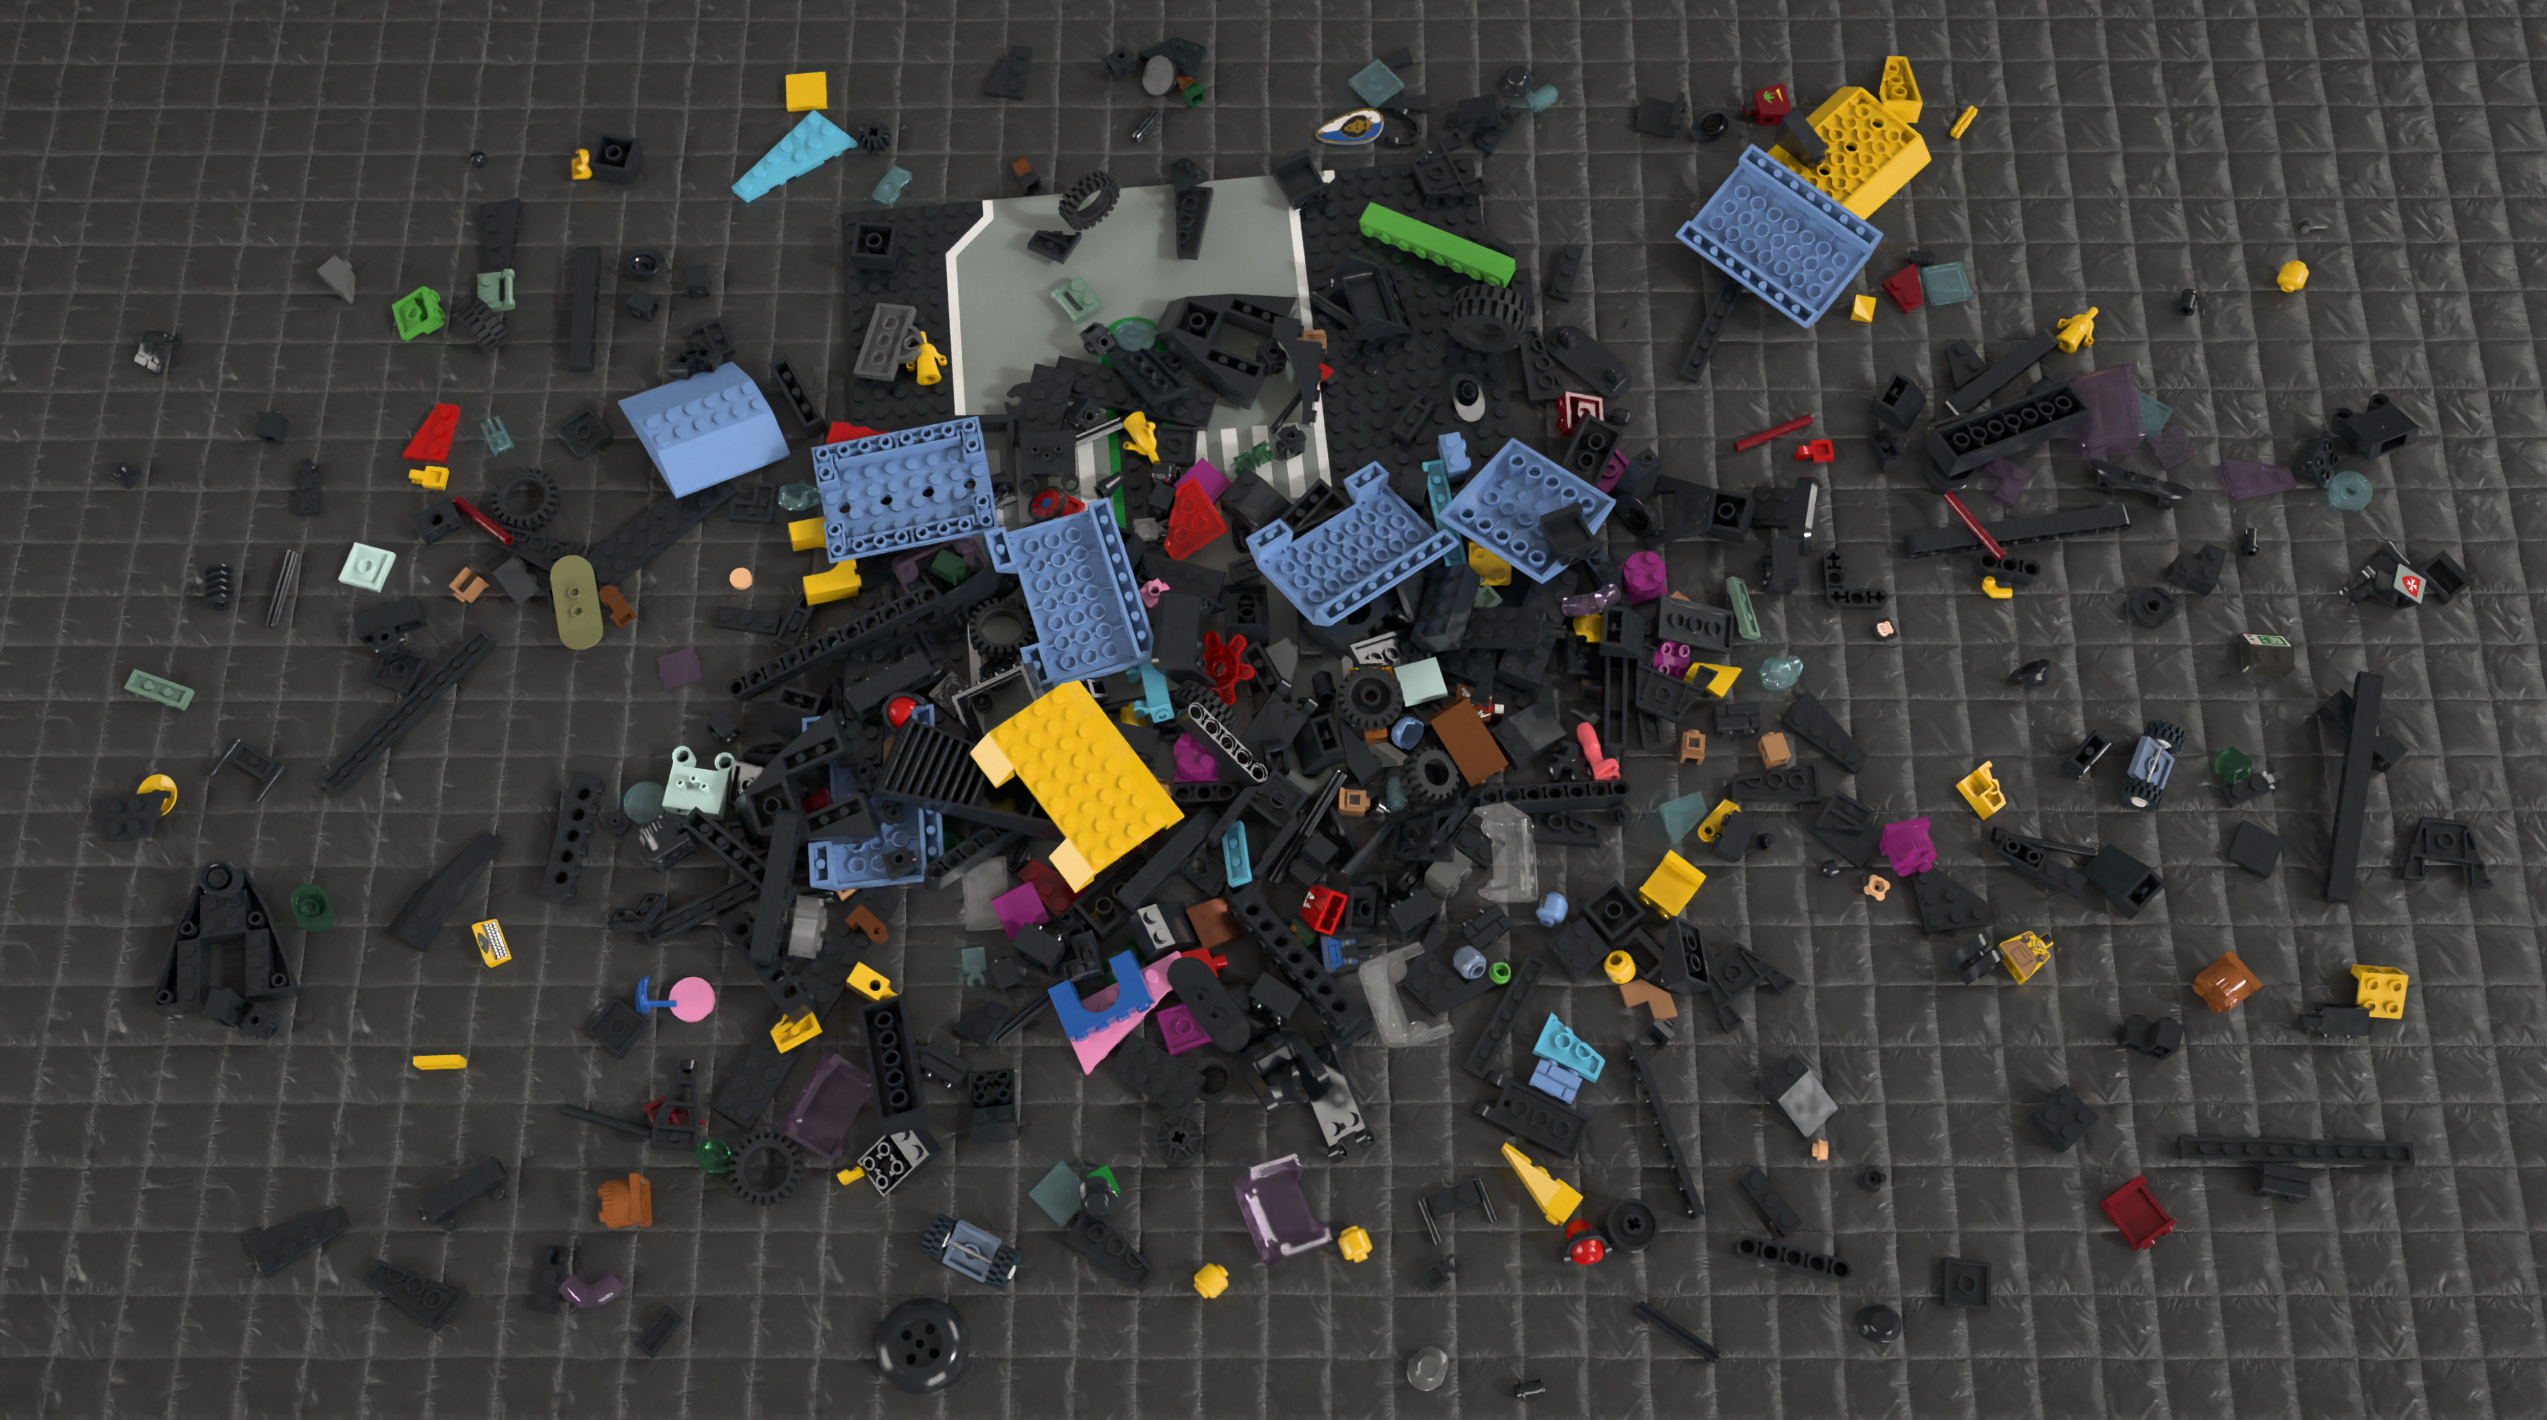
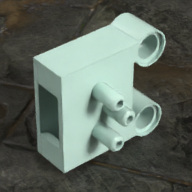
(697, 786)

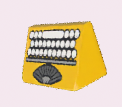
(491, 942)

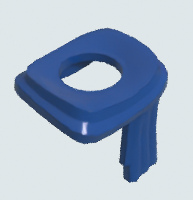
(641, 1001)

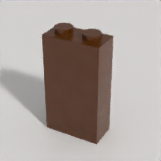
(1468, 741)

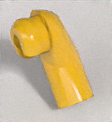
(1993, 591)

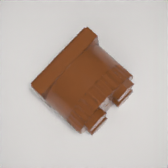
(2225, 983)
(626, 1202)

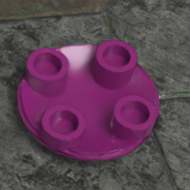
(1671, 659)

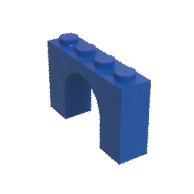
(1132, 997)

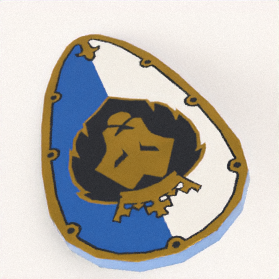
(1352, 128)

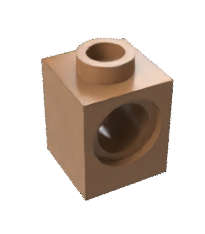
(1774, 749)

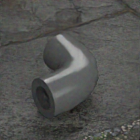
(1311, 786)

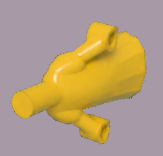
(2074, 333)
(926, 365)
(1142, 435)

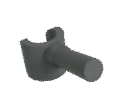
(2310, 225)
(1593, 718)

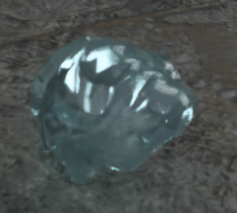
(798, 496)
(1780, 672)

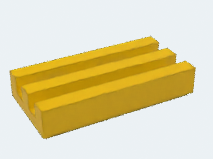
(439, 1062)

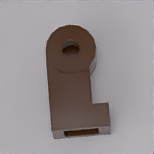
(613, 600)
(868, 923)

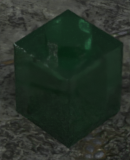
(949, 567)
(2232, 765)

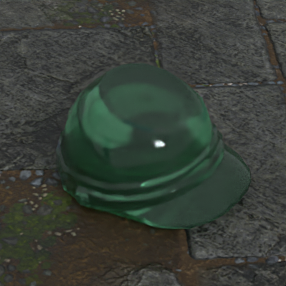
(713, 1156)

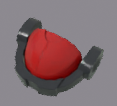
(898, 708)
(1584, 1244)

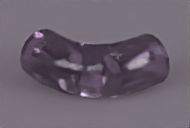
(1591, 602)
(589, 1295)

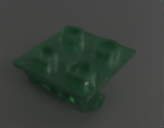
(1259, 453)

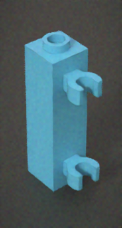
(1156, 690)

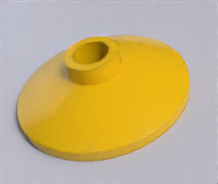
(159, 783)

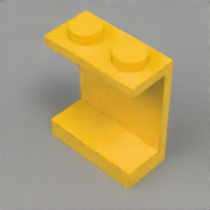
(1670, 886)

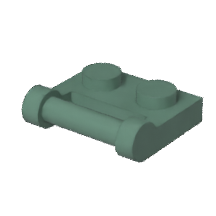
(490, 289)
(1082, 295)

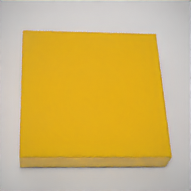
(806, 91)

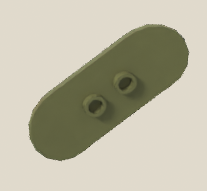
(576, 602)

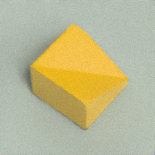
(1863, 308)

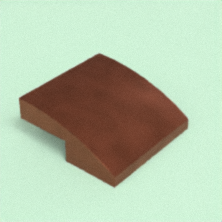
(1213, 923)

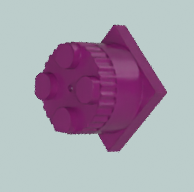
(1643, 577)
(1193, 762)
(1908, 846)

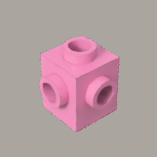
(1150, 593)

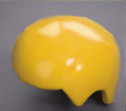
(580, 166)
(1588, 626)

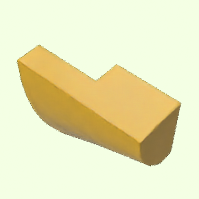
(1721, 683)
(1982, 791)

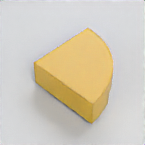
(847, 1177)

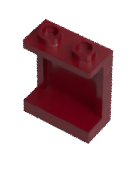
(2137, 1214)

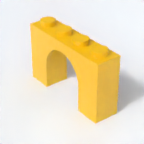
(827, 586)

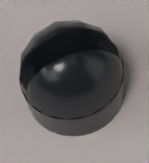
(478, 159)
(1763, 840)
(1829, 869)

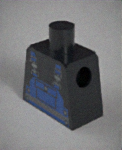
(1341, 954)

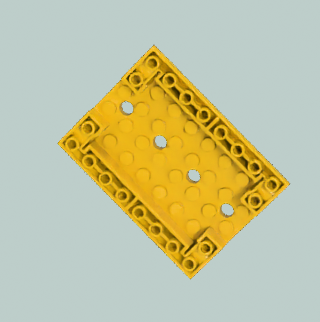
(1882, 158)

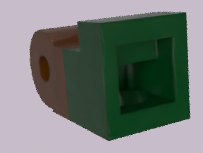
(1189, 88)

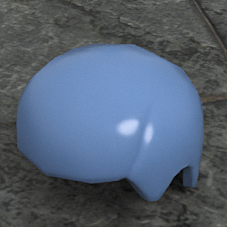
(1407, 732)

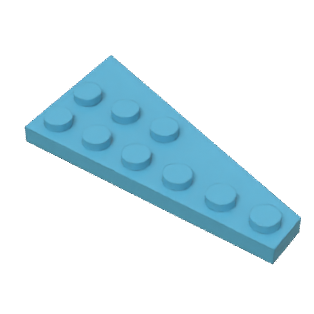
(795, 154)

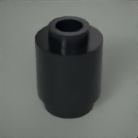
(1324, 687)

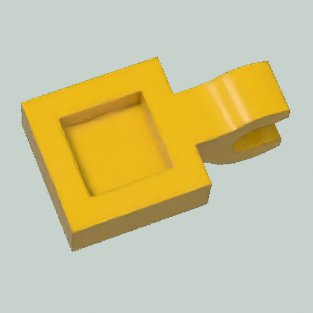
(430, 478)

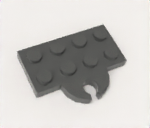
(888, 342)

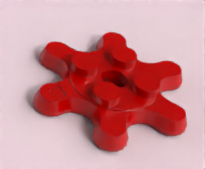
(1233, 669)

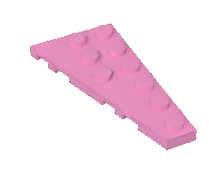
(1099, 1044)

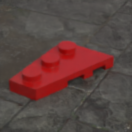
(434, 436)

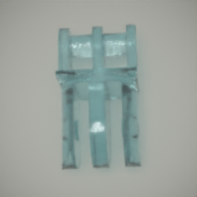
(499, 440)

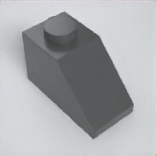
(339, 276)
(1284, 658)

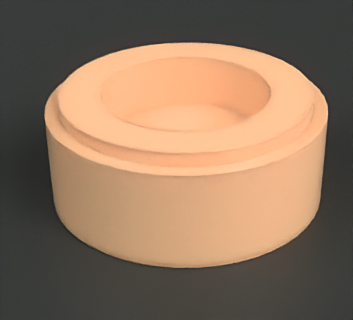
(741, 578)

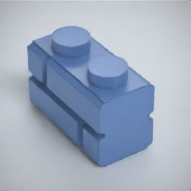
(1555, 1082)

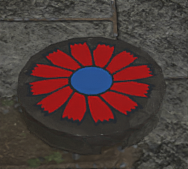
(1047, 504)

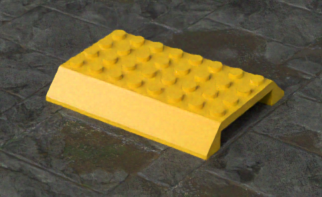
(1080, 777)

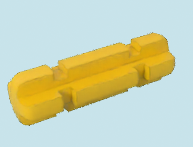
(1963, 122)

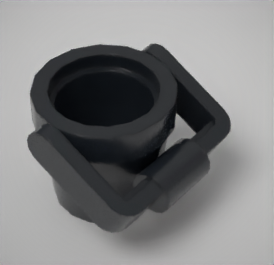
(1169, 729)

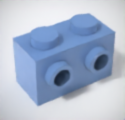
(1451, 450)

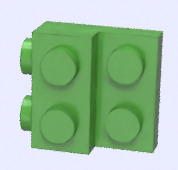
(418, 313)

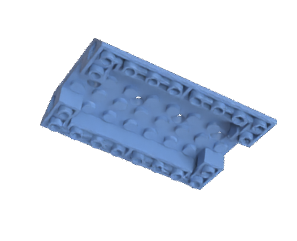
(902, 468)

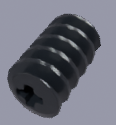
(219, 586)

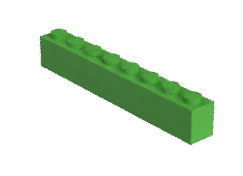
(1437, 245)

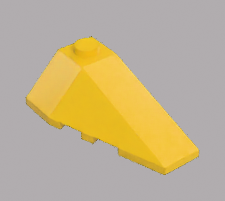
(1900, 90)
(1553, 1197)

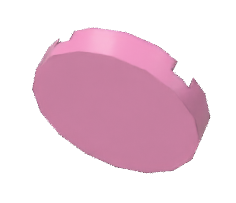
(694, 999)

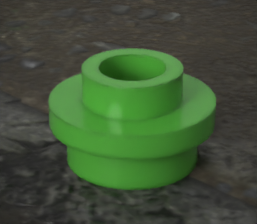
(1501, 968)

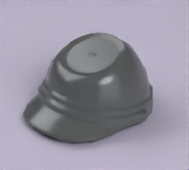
(1427, 1368)

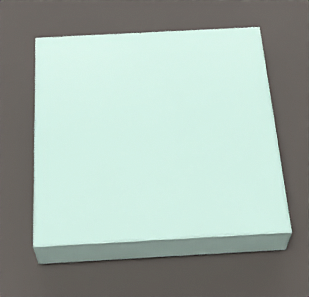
(367, 567)
(1421, 681)

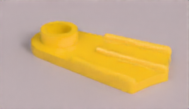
(1713, 820)

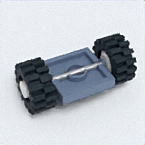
(2152, 765)
(971, 1251)

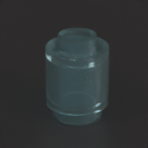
(1543, 98)
(1395, 794)

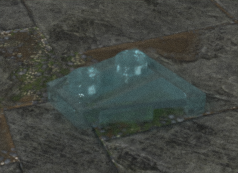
(1682, 815)

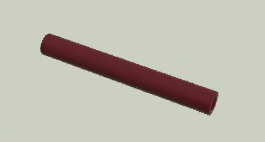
(1773, 433)
(482, 520)
(1974, 525)

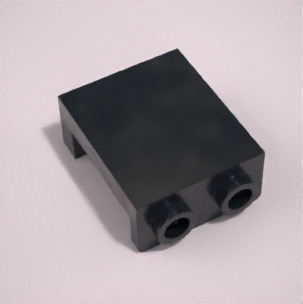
(1300, 180)
(1569, 535)

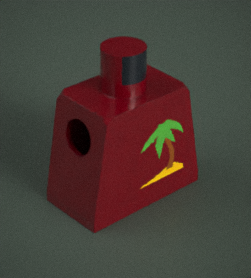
(1768, 105)

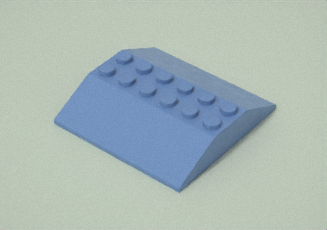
(706, 428)
(1506, 502)

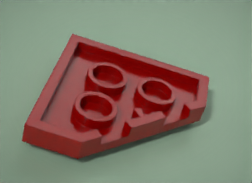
(1192, 521)

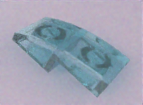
(890, 185)

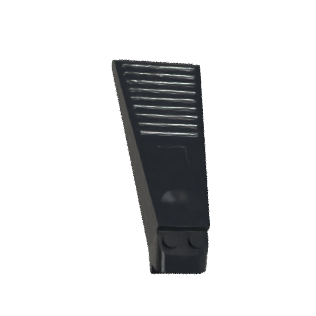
(940, 775)

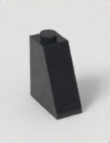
(1800, 139)

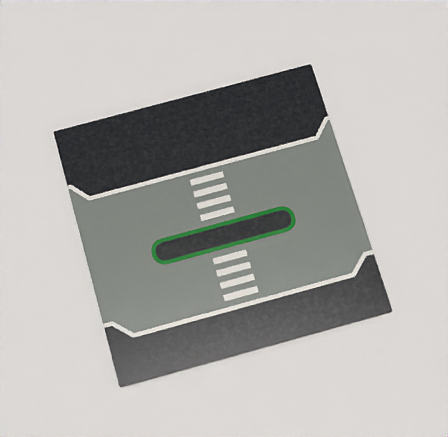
(994, 318)

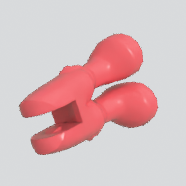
(1601, 768)

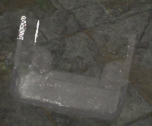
(1516, 860)
(1378, 983)

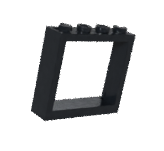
(992, 423)
(965, 708)

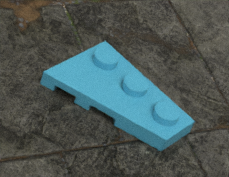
(1567, 1050)

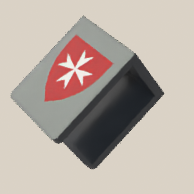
(2399, 587)

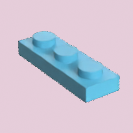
(1236, 855)

